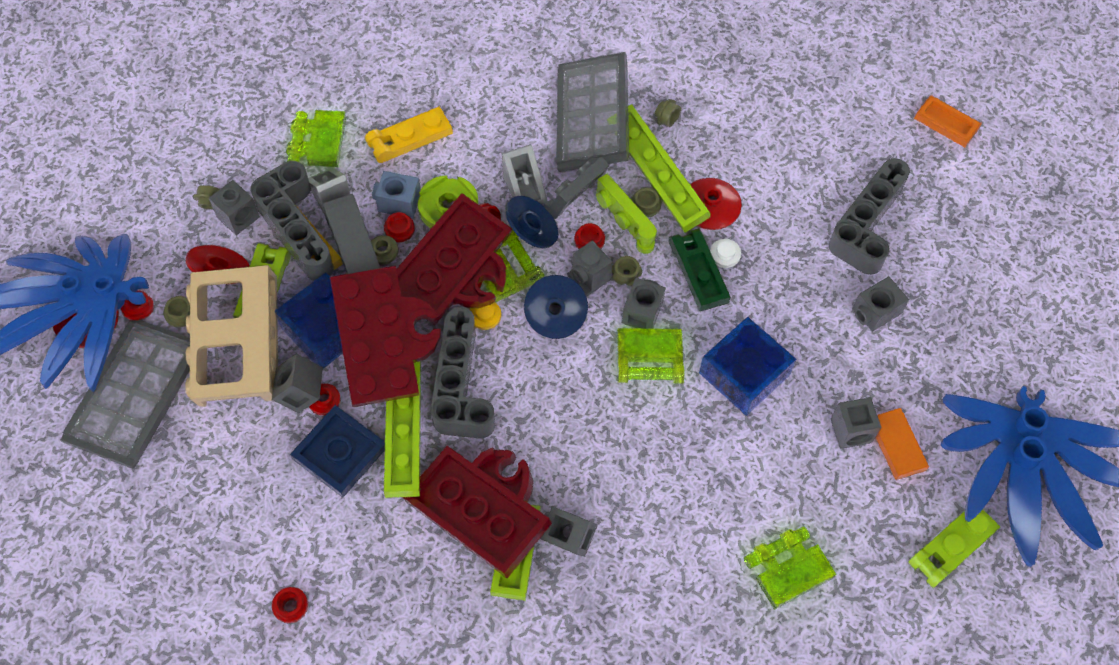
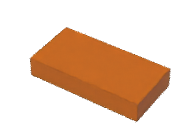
(947, 121)
(900, 445)

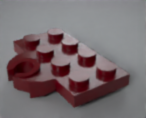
(456, 259)
(381, 335)
(482, 506)

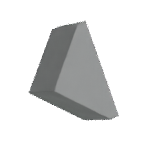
(522, 174)
(328, 186)

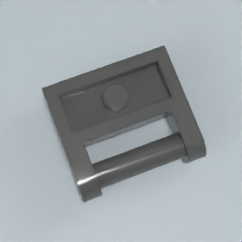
(570, 191)

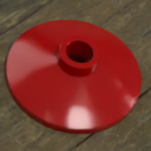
(723, 210)
(214, 258)

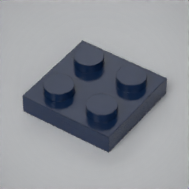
(338, 451)

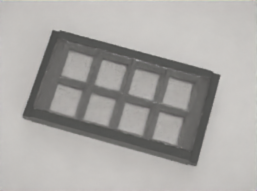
(592, 111)
(131, 394)

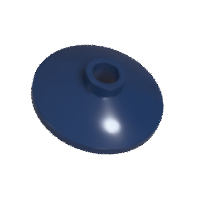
(531, 222)
(560, 290)

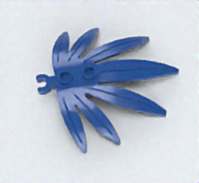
(88, 290)
(1028, 445)

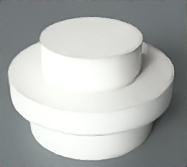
(726, 253)

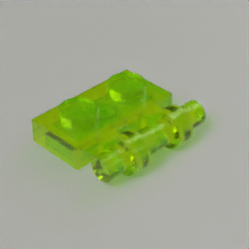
(325, 139)
(794, 576)

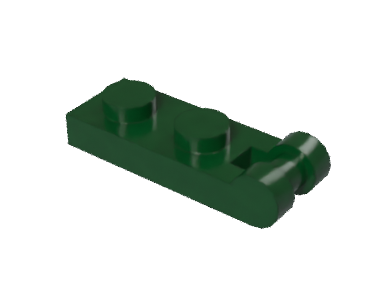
(700, 270)

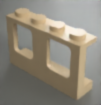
(254, 330)

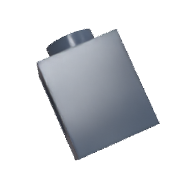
(394, 183)

